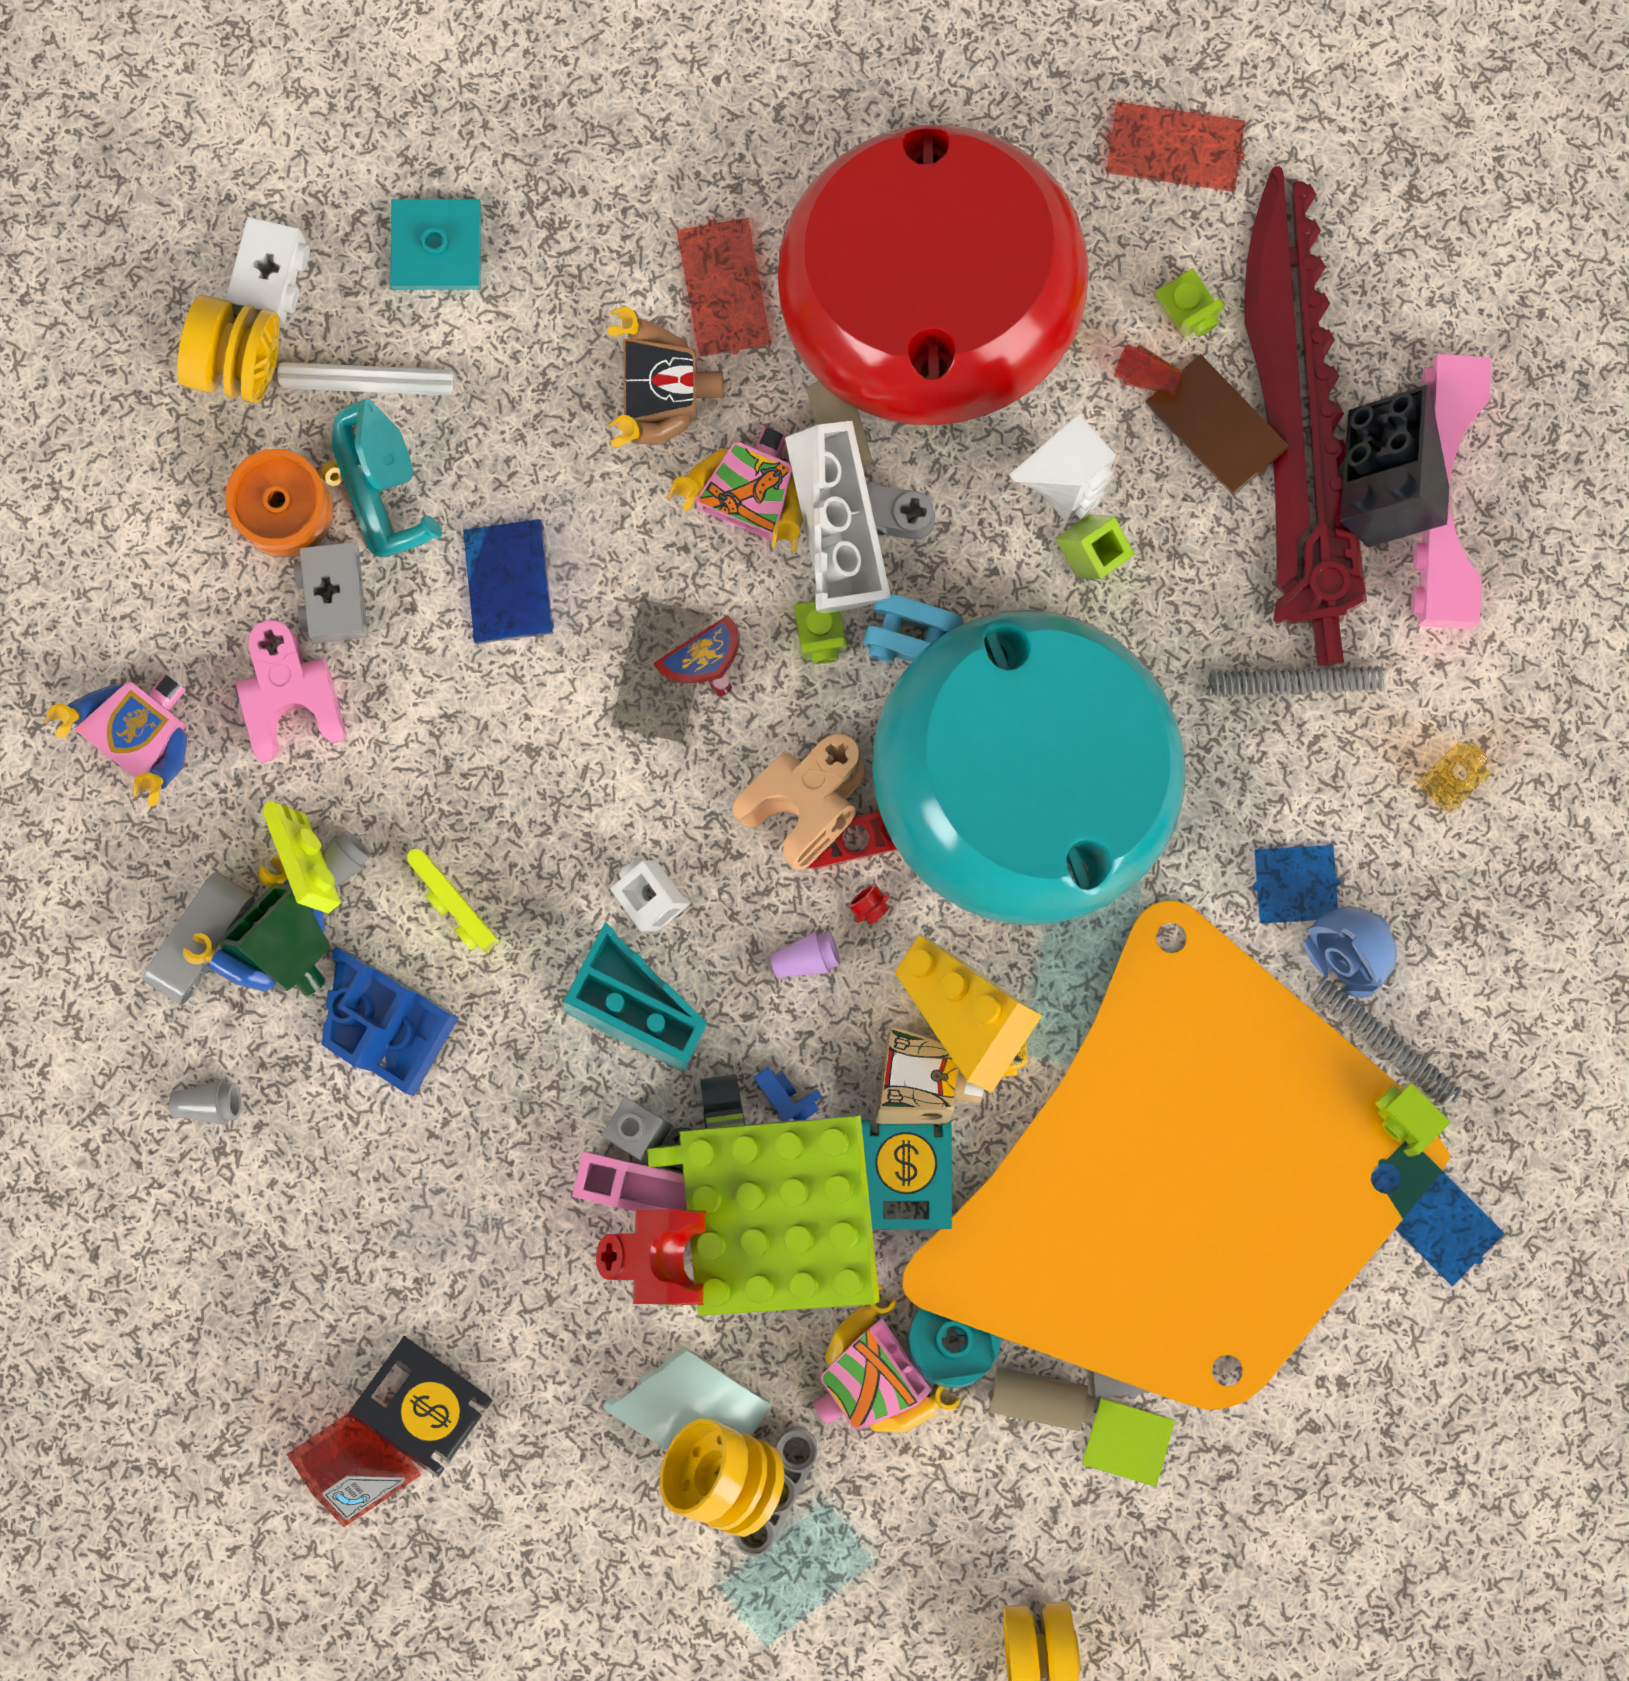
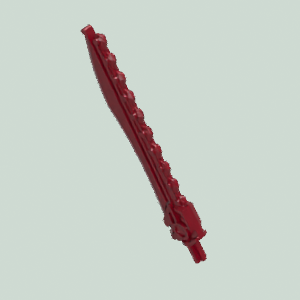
(1331, 555)

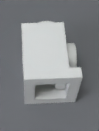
(632, 895)

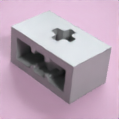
(346, 614)

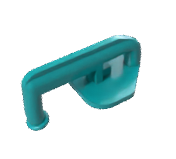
(371, 462)

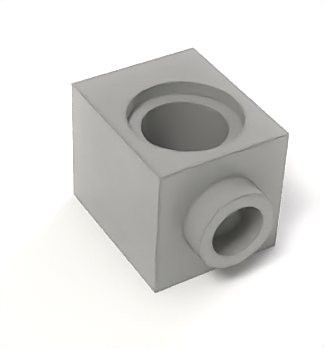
(636, 1129)

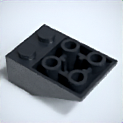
(1394, 469)

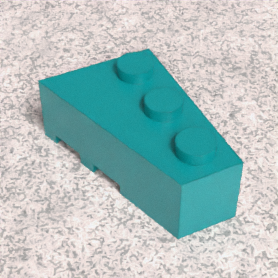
(633, 1003)

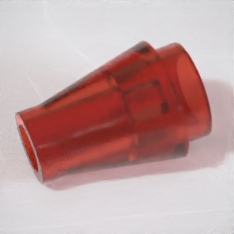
(1146, 370)

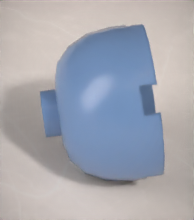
(1354, 947)

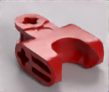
(654, 1257)

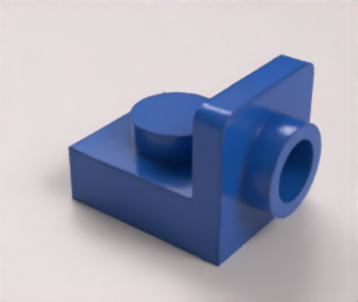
(778, 1092)

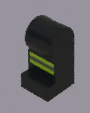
(722, 1101)

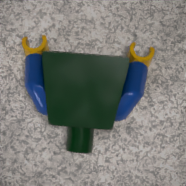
(271, 942)

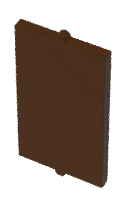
(1218, 426)

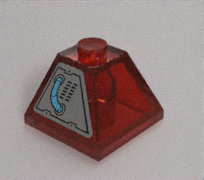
(351, 1469)

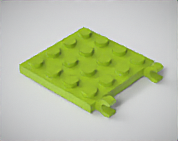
(780, 1214)

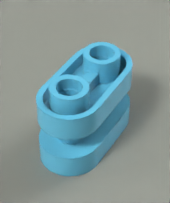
(888, 643)

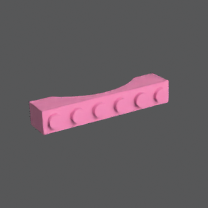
(1448, 581)
(628, 1184)

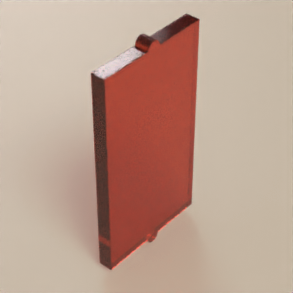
(1175, 147)
(723, 287)

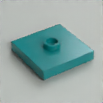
(435, 244)

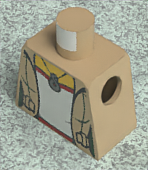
(920, 1081)

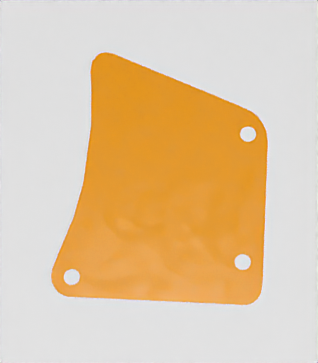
(1180, 1183)

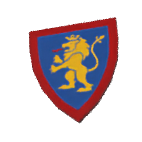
(704, 657)

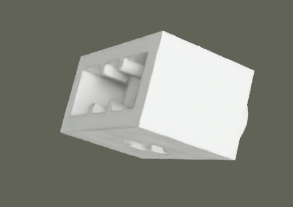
(260, 247)

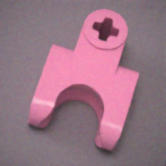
(282, 685)

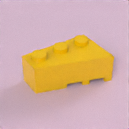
(967, 1011)

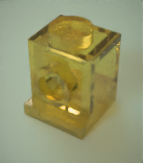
(1442, 784)

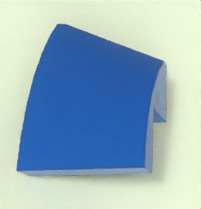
(382, 1018)

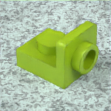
(1190, 305)
(819, 633)

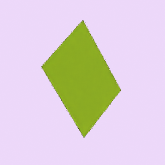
(1128, 1442)

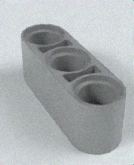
(210, 913)
(794, 1476)

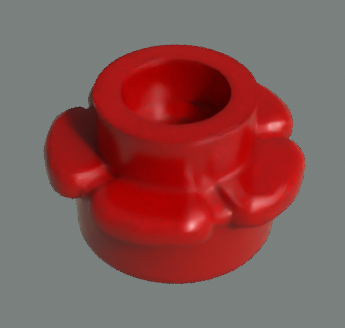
(869, 904)

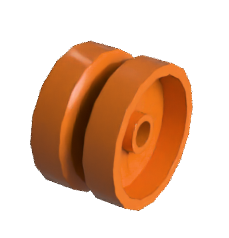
(255, 494)

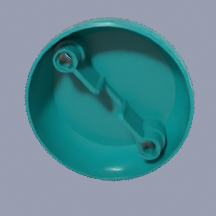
(1028, 767)

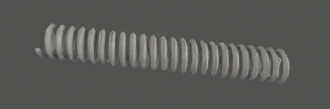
(1259, 675)
(1360, 1013)

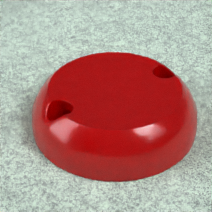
(930, 261)

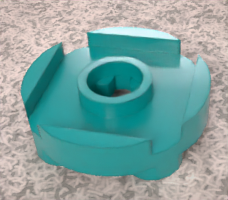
(937, 1362)

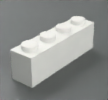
(1069, 469)
(837, 517)

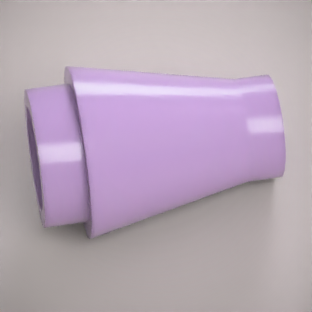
(806, 956)

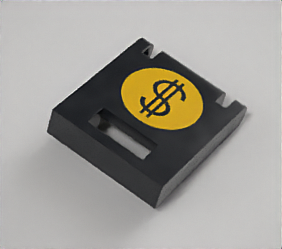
(427, 1411)

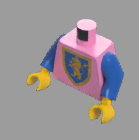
(131, 730)

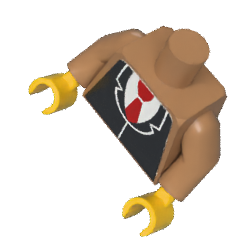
(658, 382)

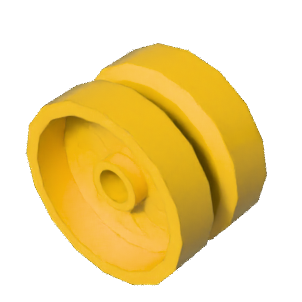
(1043, 1655)

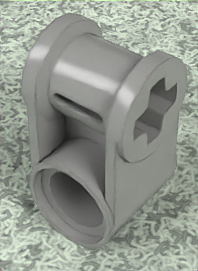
(892, 504)

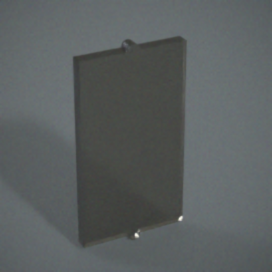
(646, 699)

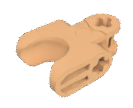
(811, 790)

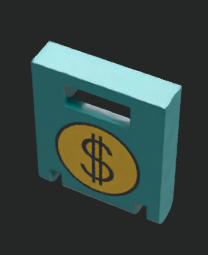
(909, 1166)

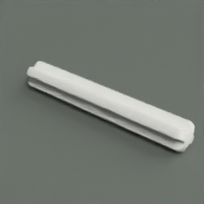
(365, 378)

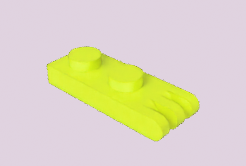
(301, 857)
(446, 898)

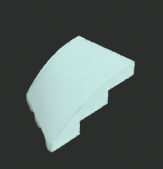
(682, 1392)

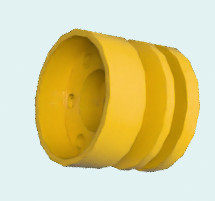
(228, 349)
(721, 1477)

